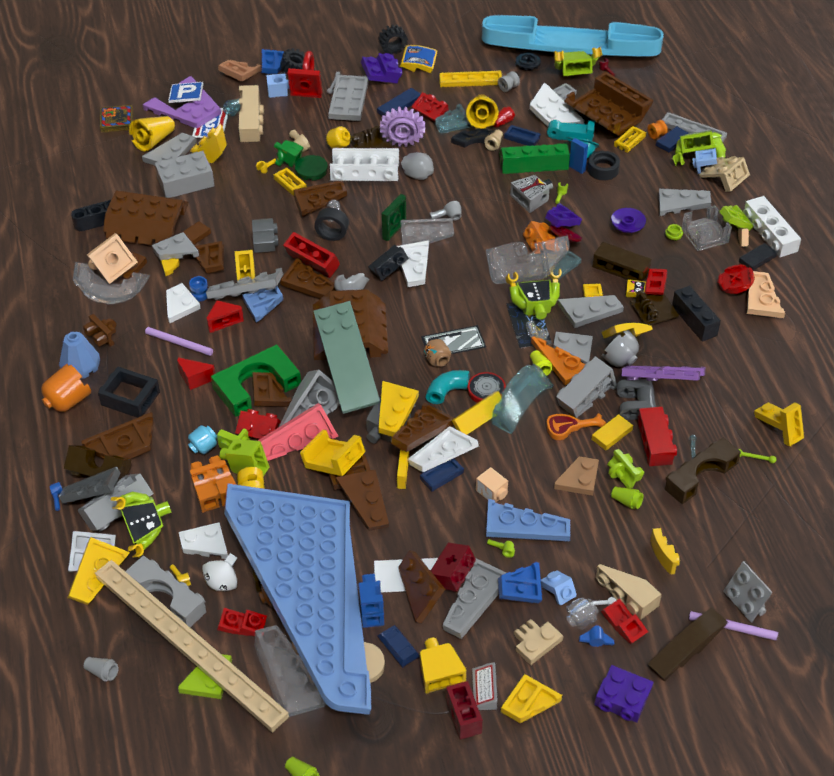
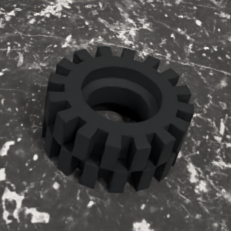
(390, 32)
(292, 59)

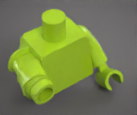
(698, 141)

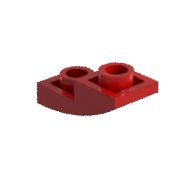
(241, 623)

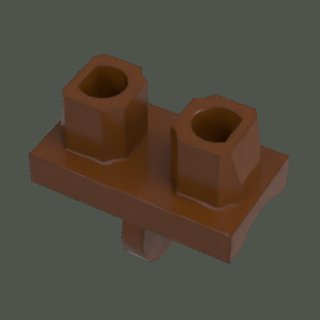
(103, 330)

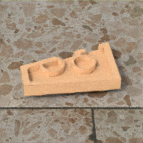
(762, 297)

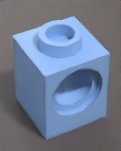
(277, 85)

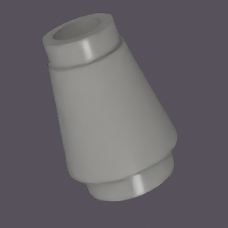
(103, 668)

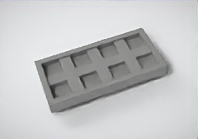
(348, 98)

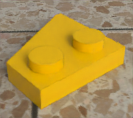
(529, 699)

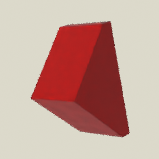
(223, 316)
(195, 372)

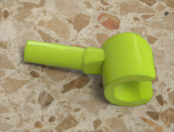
(561, 190)
(508, 547)

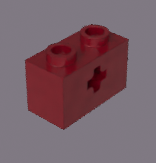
(453, 565)
(464, 710)

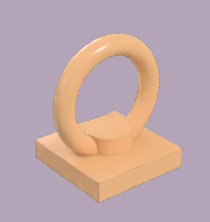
(111, 258)

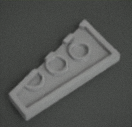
(245, 284)
(473, 598)

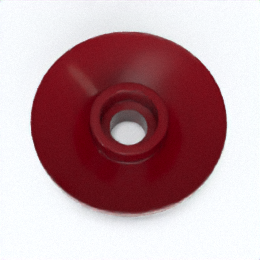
(560, 231)

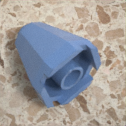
(79, 353)

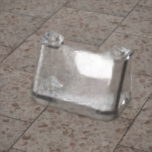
(515, 258)

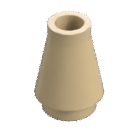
(493, 141)

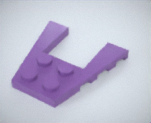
(192, 114)
(667, 372)

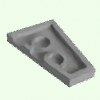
(171, 149)
(589, 309)

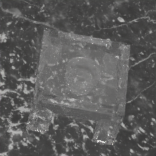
(706, 231)

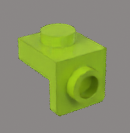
(226, 438)

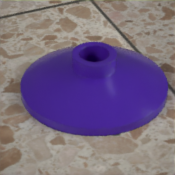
(628, 220)

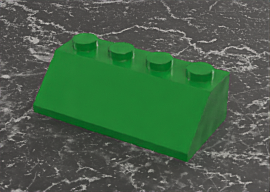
(534, 158)

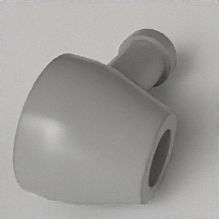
(451, 209)

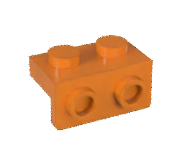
(536, 233)

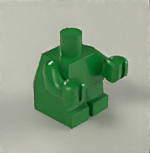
(288, 152)

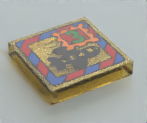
(116, 118)

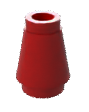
(505, 115)

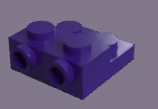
(382, 68)
(623, 693)

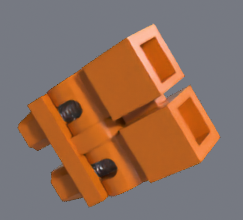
(211, 482)

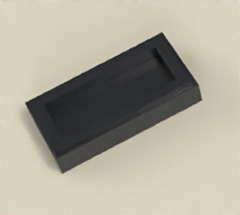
(758, 256)

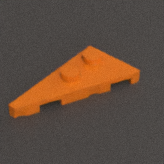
(562, 361)

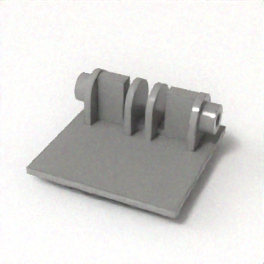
(748, 592)

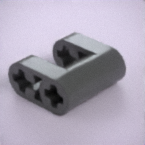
(644, 393)

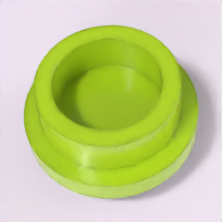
(674, 232)

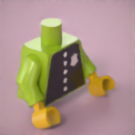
(535, 296)
(141, 518)

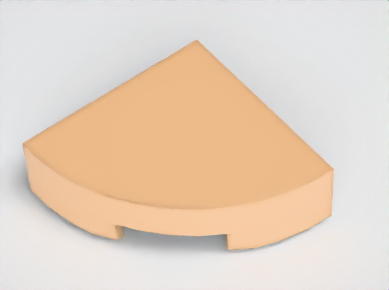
(743, 235)

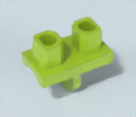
(622, 467)

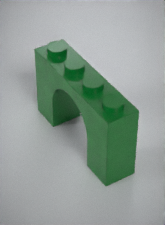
(229, 381)

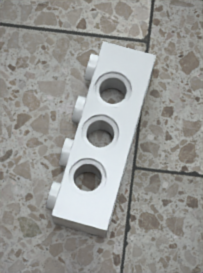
(772, 226)

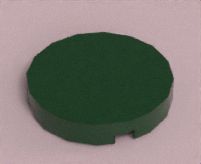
(311, 167)

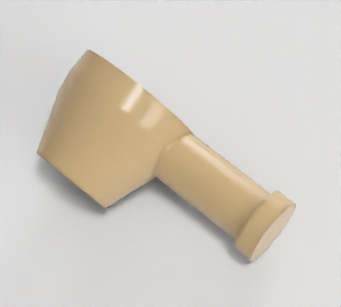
(300, 139)

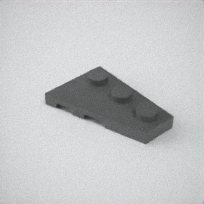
(92, 486)

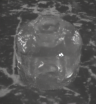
(582, 613)

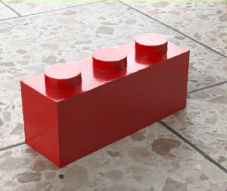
(311, 254)
(656, 436)

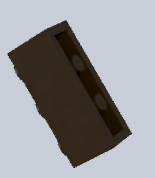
(621, 262)

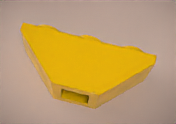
(212, 145)

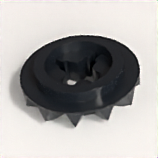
(522, 59)

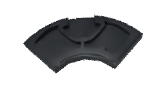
(467, 138)

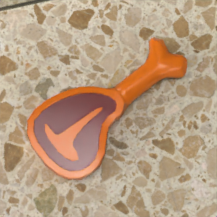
(561, 425)

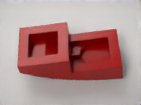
(656, 281)
(623, 622)

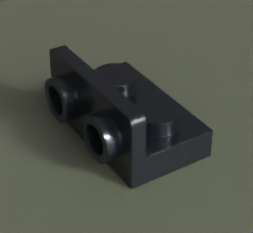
(388, 262)

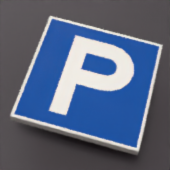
(186, 92)

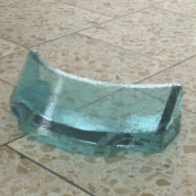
(518, 396)

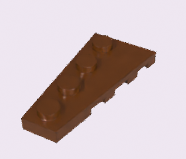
(422, 427)

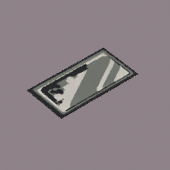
(459, 339)

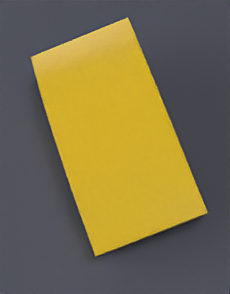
(664, 552)

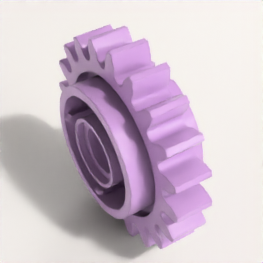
(402, 126)

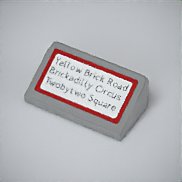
(485, 686)

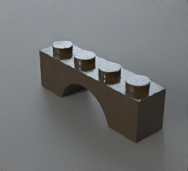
(718, 457)

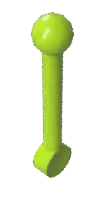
(772, 459)

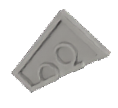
(676, 200)

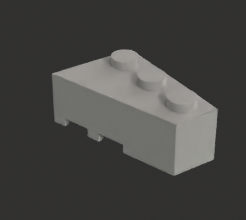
(586, 387)
(99, 510)

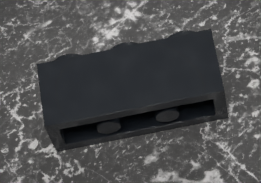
(696, 313)

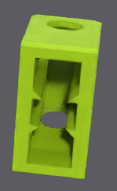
(245, 454)

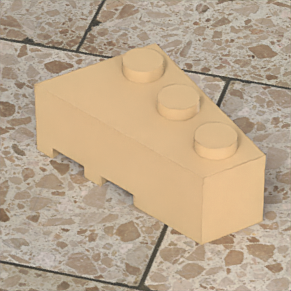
(250, 114)

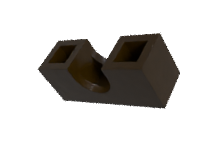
(81, 461)

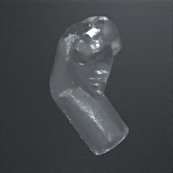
(532, 330)

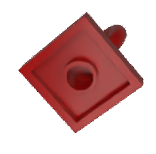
(305, 81)

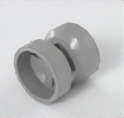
(509, 81)

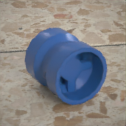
(198, 288)

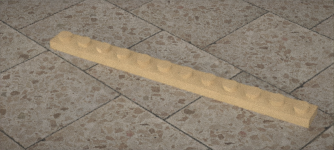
(193, 646)

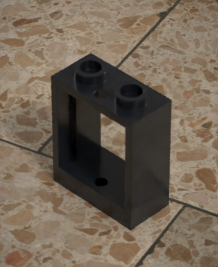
(142, 402)

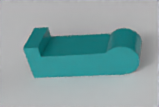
(572, 130)

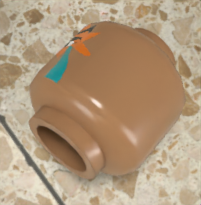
(437, 353)

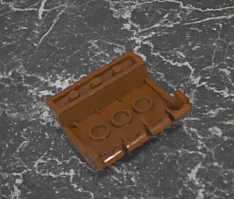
(612, 104)
(142, 217)
(369, 315)

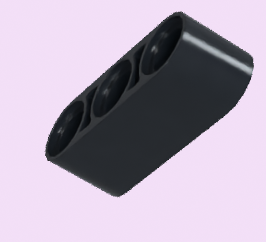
(90, 216)

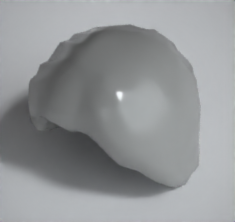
(418, 165)
(355, 282)

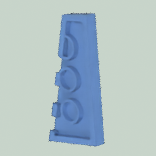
(525, 524)

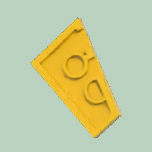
(395, 407)
(94, 558)

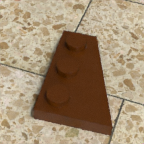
(305, 280)
(365, 495)

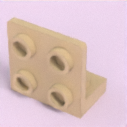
(731, 171)

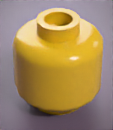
(338, 137)

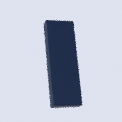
(403, 100)

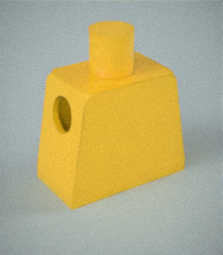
(440, 666)

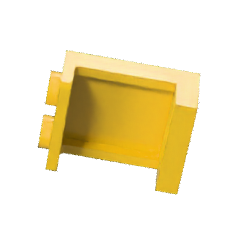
(332, 455)

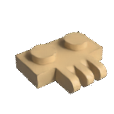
(536, 640)

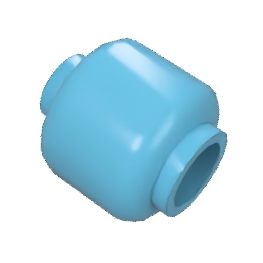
(202, 440)

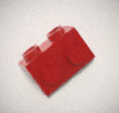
(256, 424)

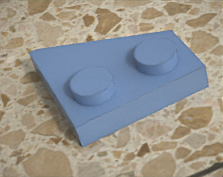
(262, 302)

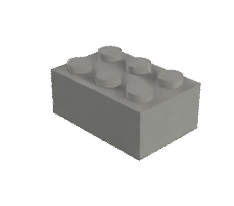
(184, 174)

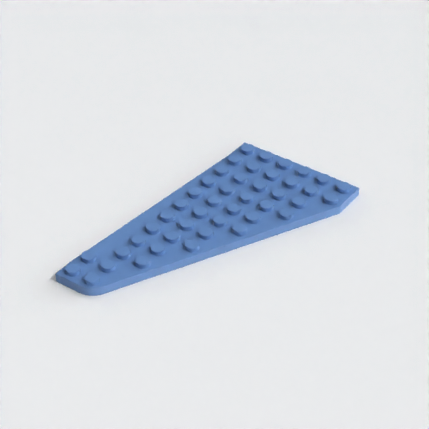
(308, 571)

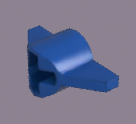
(596, 637)

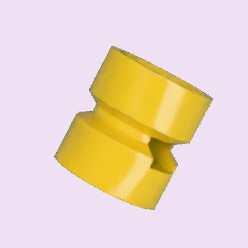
(251, 477)

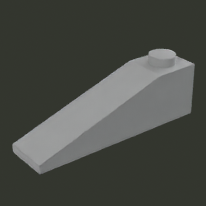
(312, 390)

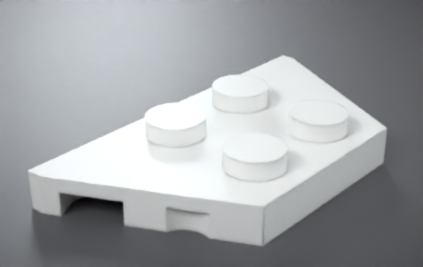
(550, 107)

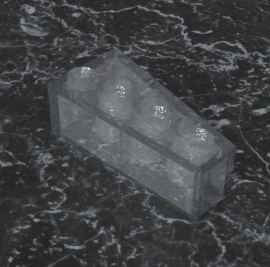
(286, 672)

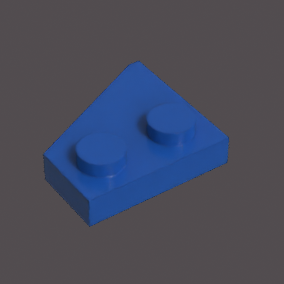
(271, 61)

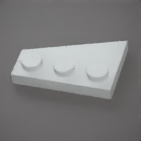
(415, 267)
(442, 449)

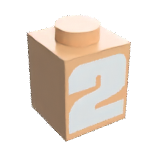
(492, 485)

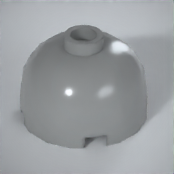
(622, 350)

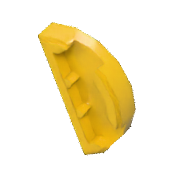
(169, 265)

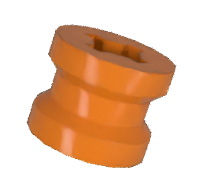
(657, 129)

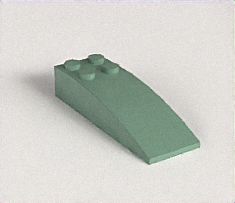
(346, 357)

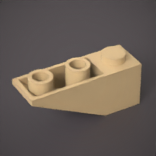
(634, 592)

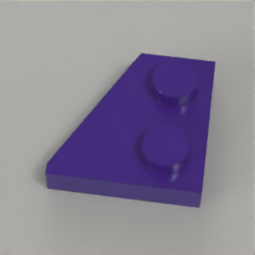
(562, 216)

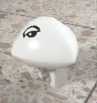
(220, 574)

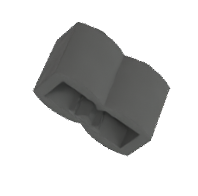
(263, 235)

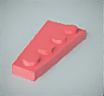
(297, 433)

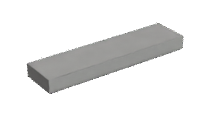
(688, 125)

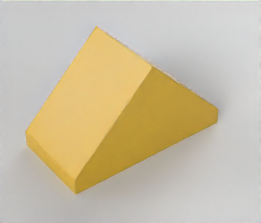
(244, 264)

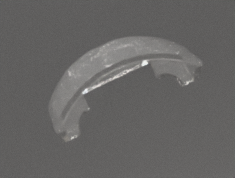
(101, 291)

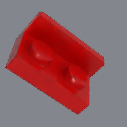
(429, 106)

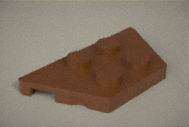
(124, 440)

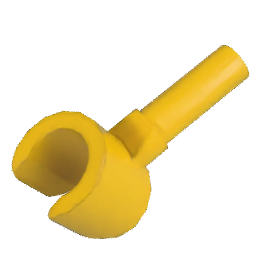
(263, 166)
(180, 577)

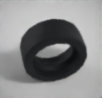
(603, 173)
(334, 215)

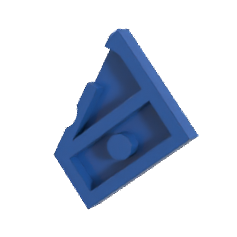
(521, 585)

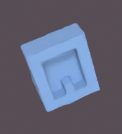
(704, 158)

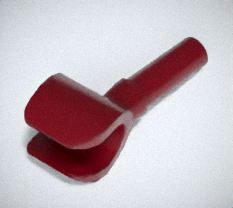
(604, 66)

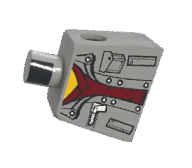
(531, 192)

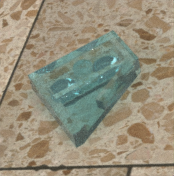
(452, 120)

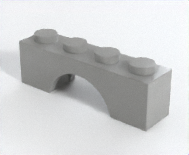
(185, 603)

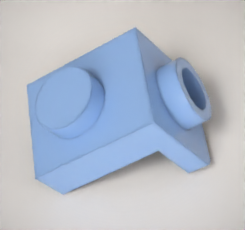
(560, 586)

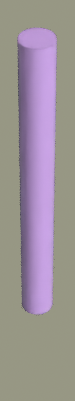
(179, 341)
(744, 628)

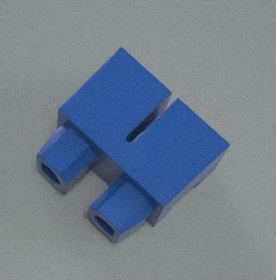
(371, 601)

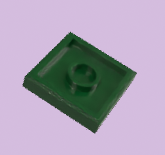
(392, 217)

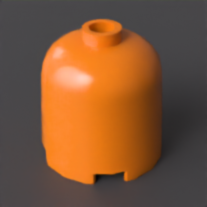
(64, 389)

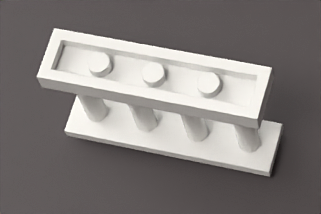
(364, 164)

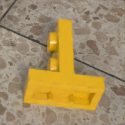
(786, 419)

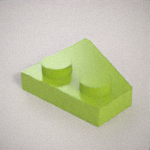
(735, 216)
(201, 684)

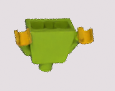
(576, 62)

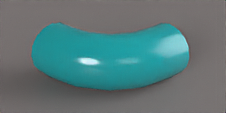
(446, 382)

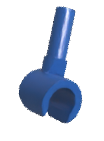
(55, 491)

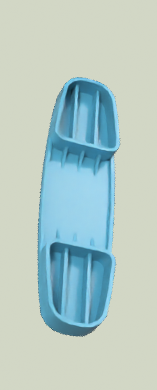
(619, 40)

